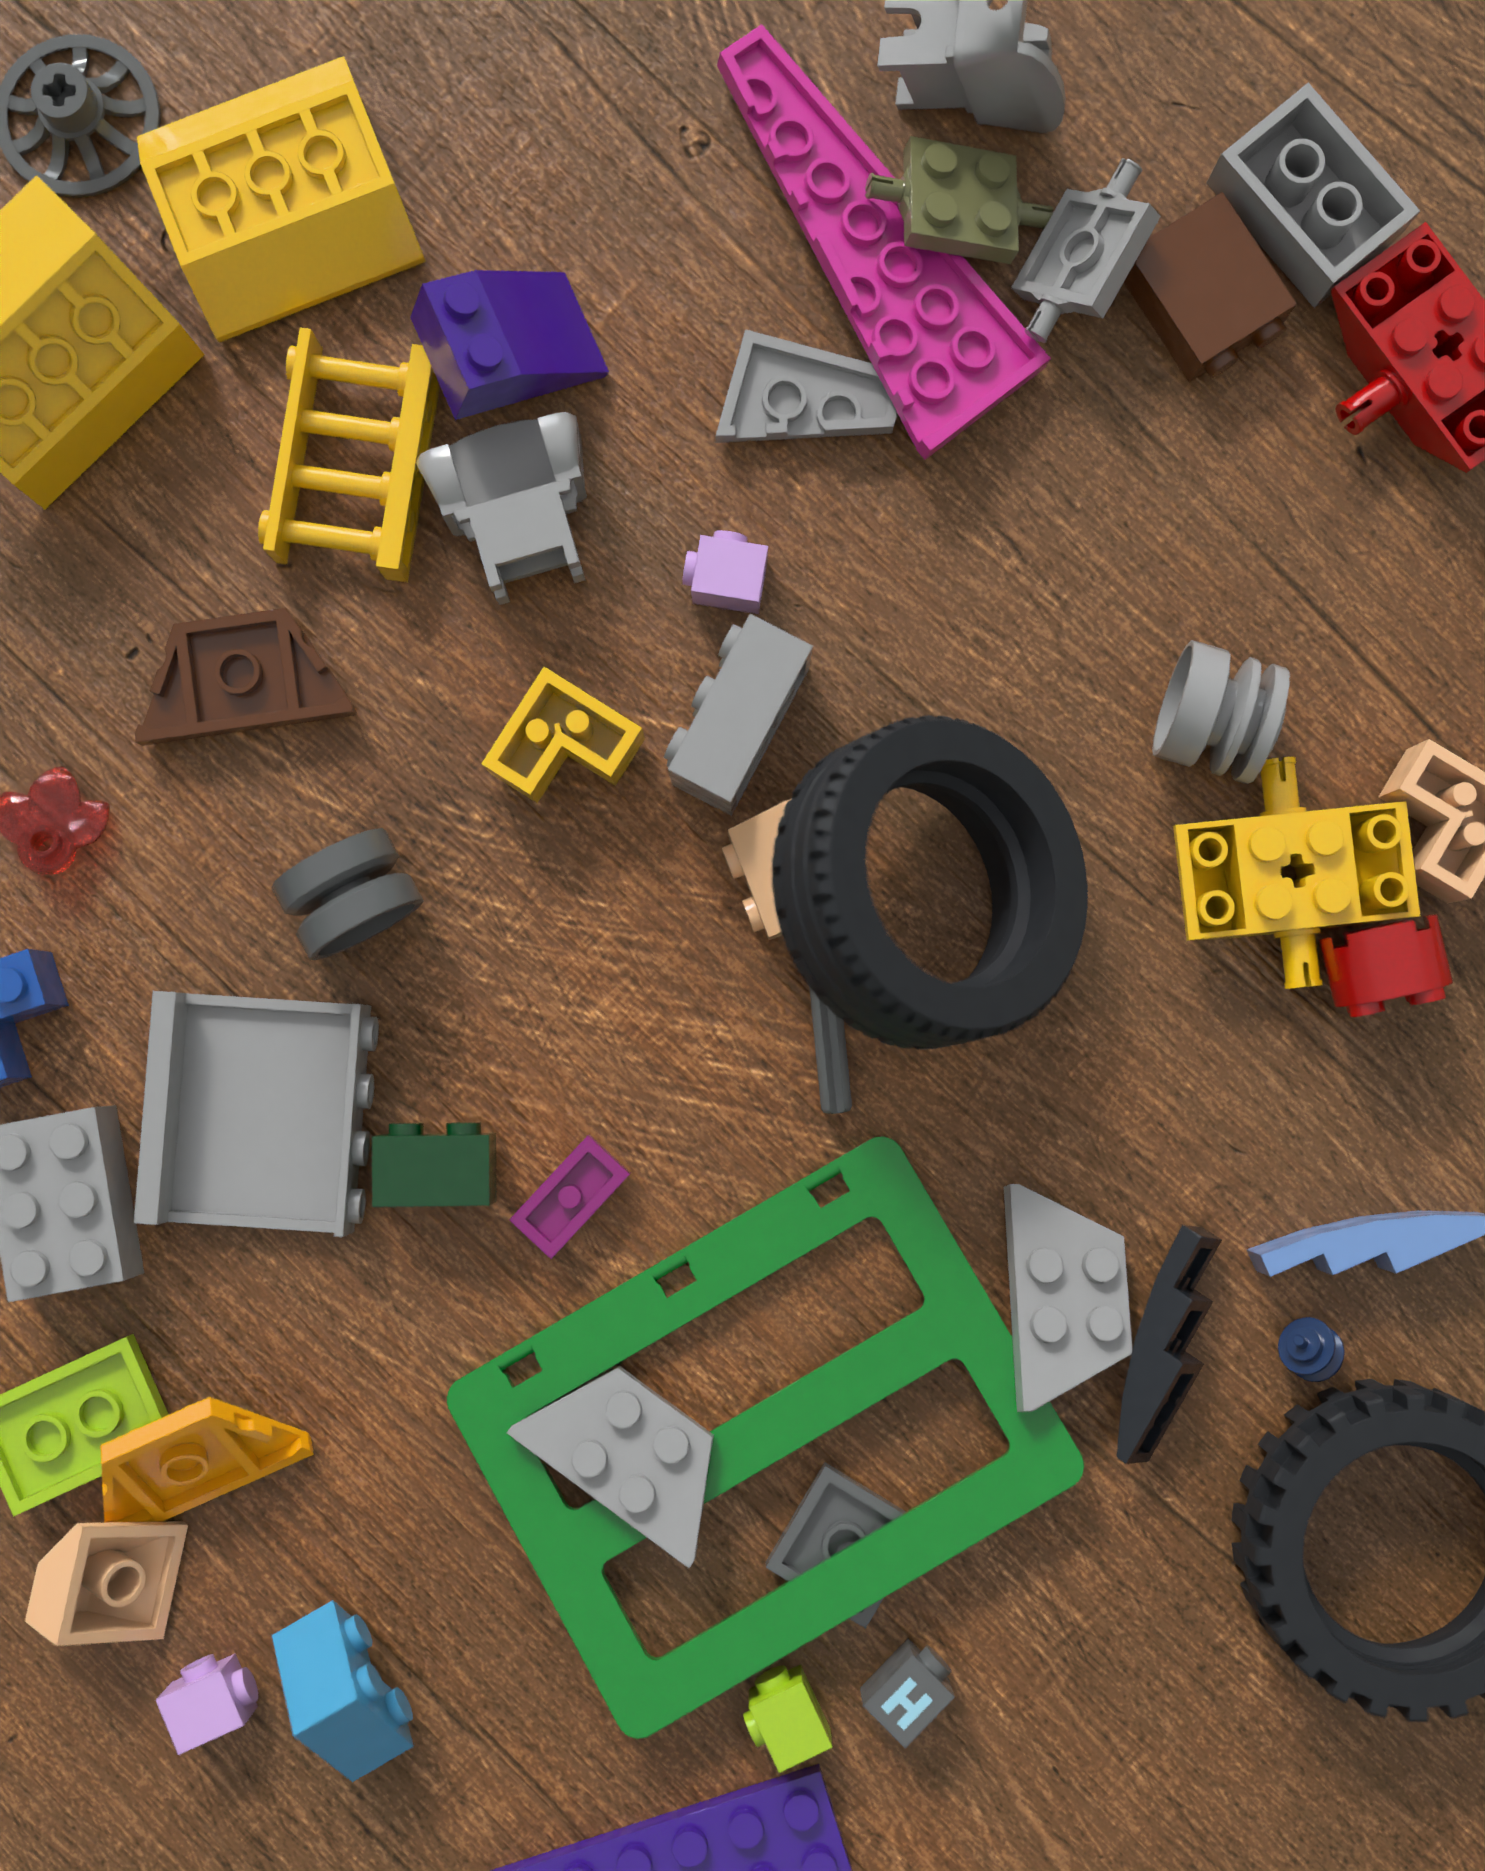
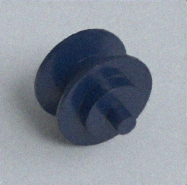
(1311, 1349)

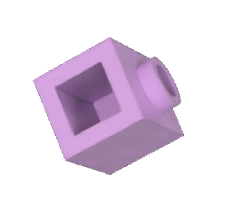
(726, 572)
(207, 1701)

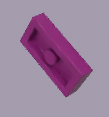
(570, 1196)

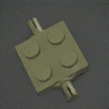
(959, 200)

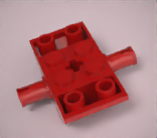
(1420, 345)

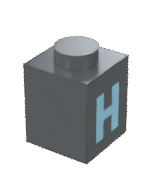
(908, 1691)

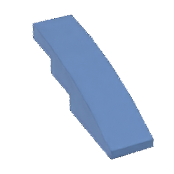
(1390, 1238)

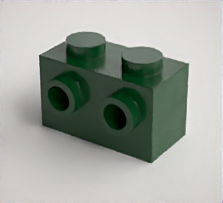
(434, 1168)

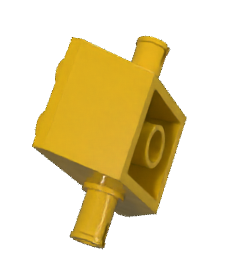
(1347, 864)

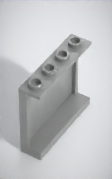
(255, 1113)

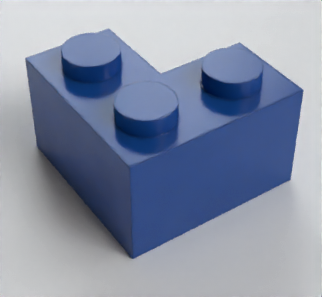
(27, 989)

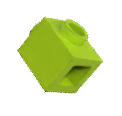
(787, 1717)

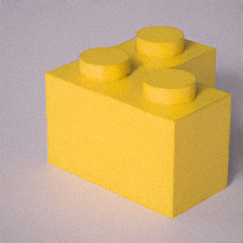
(560, 723)

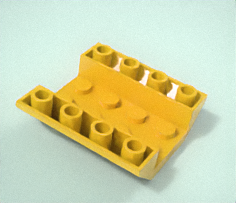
(278, 200)
(77, 345)

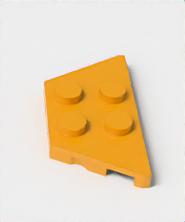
(193, 1459)

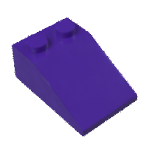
(504, 337)

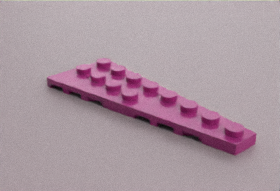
(920, 314)

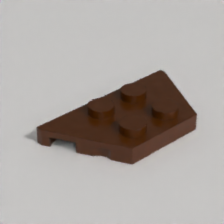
(239, 678)

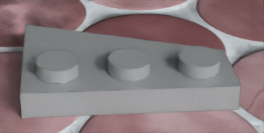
(801, 393)

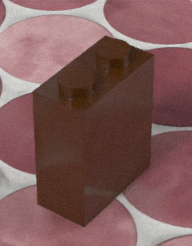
(1209, 289)

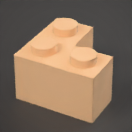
(1450, 801)

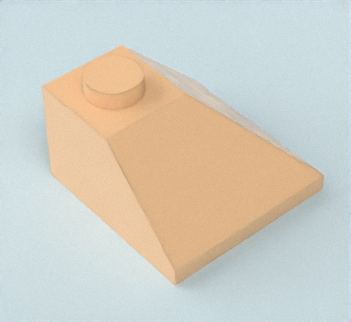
(107, 1583)

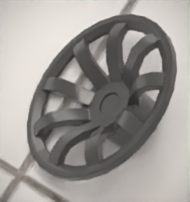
(73, 109)

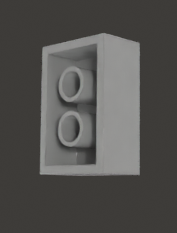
(1312, 194)
(737, 713)
(65, 1204)

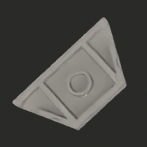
(1063, 1296)
(629, 1455)

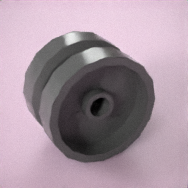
(347, 893)

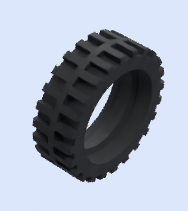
(1299, 1465)

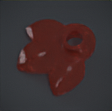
(49, 812)

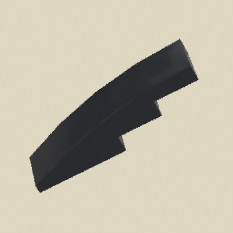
(1159, 1364)

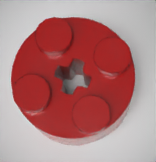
(1387, 964)

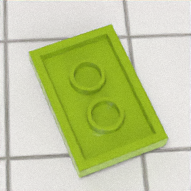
(60, 1420)

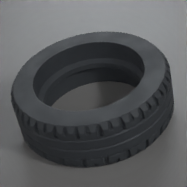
(1027, 852)

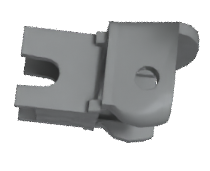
(976, 62)
(513, 495)

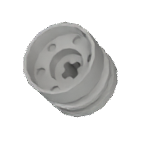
(1230, 715)

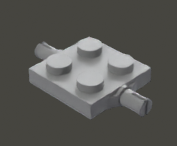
(1085, 251)

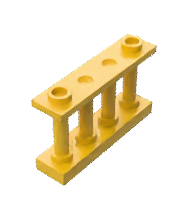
(396, 490)

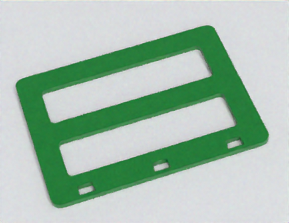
(574, 1543)

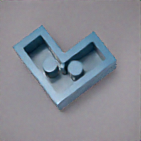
(337, 1694)

